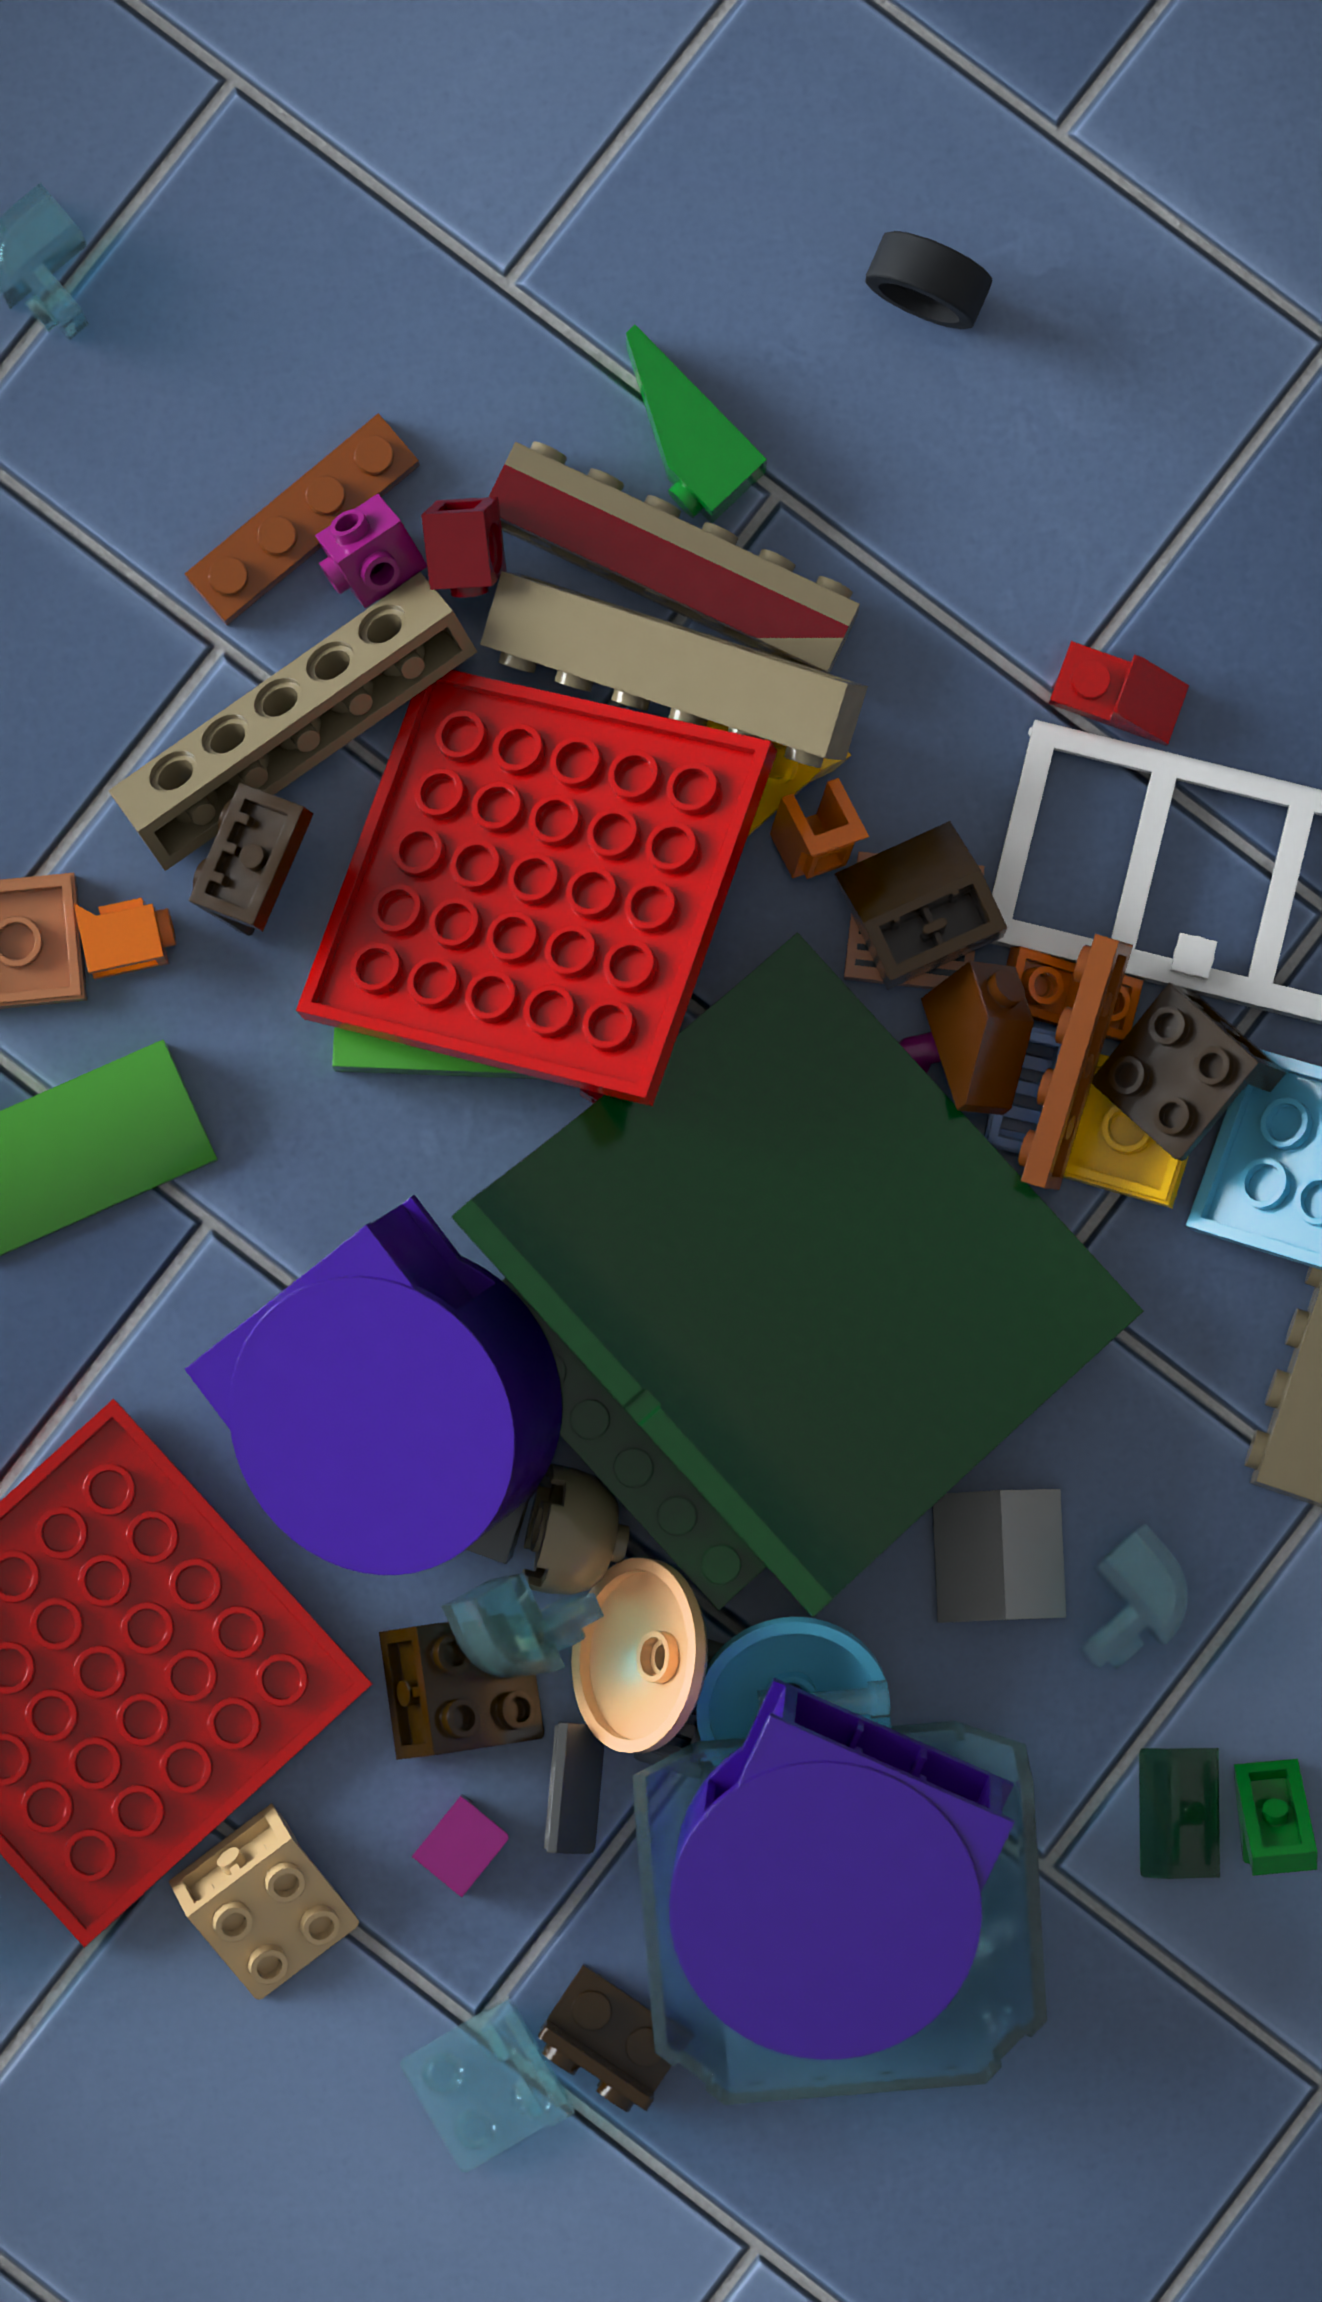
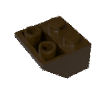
(921, 904)

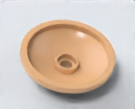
(641, 1660)

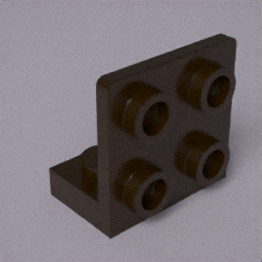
(249, 858)
(1182, 1070)
(447, 1702)
(607, 2036)

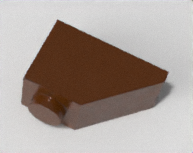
(981, 1034)

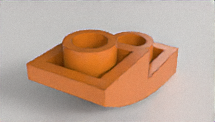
(1052, 988)

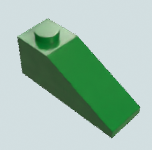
(698, 445)

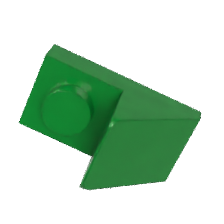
(1274, 1818)

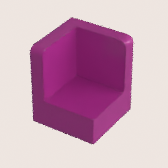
(461, 1846)

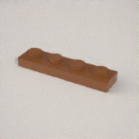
(286, 528)
(1067, 1086)

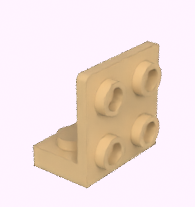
(263, 1903)

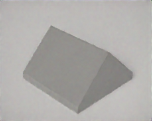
(999, 1555)

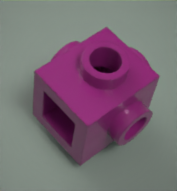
(369, 552)

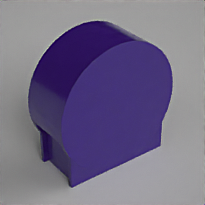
(388, 1400)
(833, 1880)

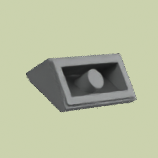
(574, 1790)

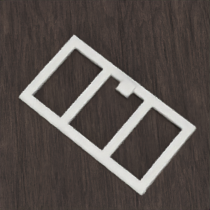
(1193, 954)

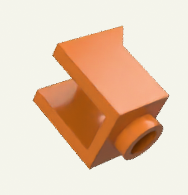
(821, 840)
(125, 937)

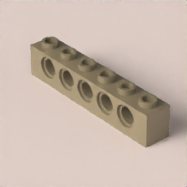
(295, 718)

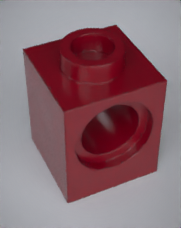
(464, 545)

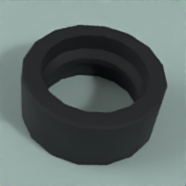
(928, 280)

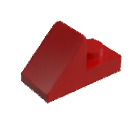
(1119, 692)

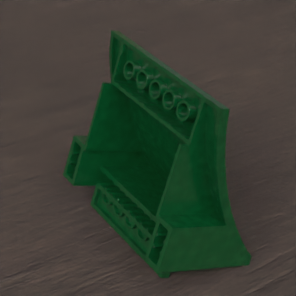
(790, 1288)

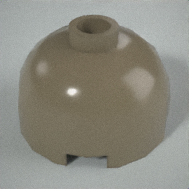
(573, 1532)

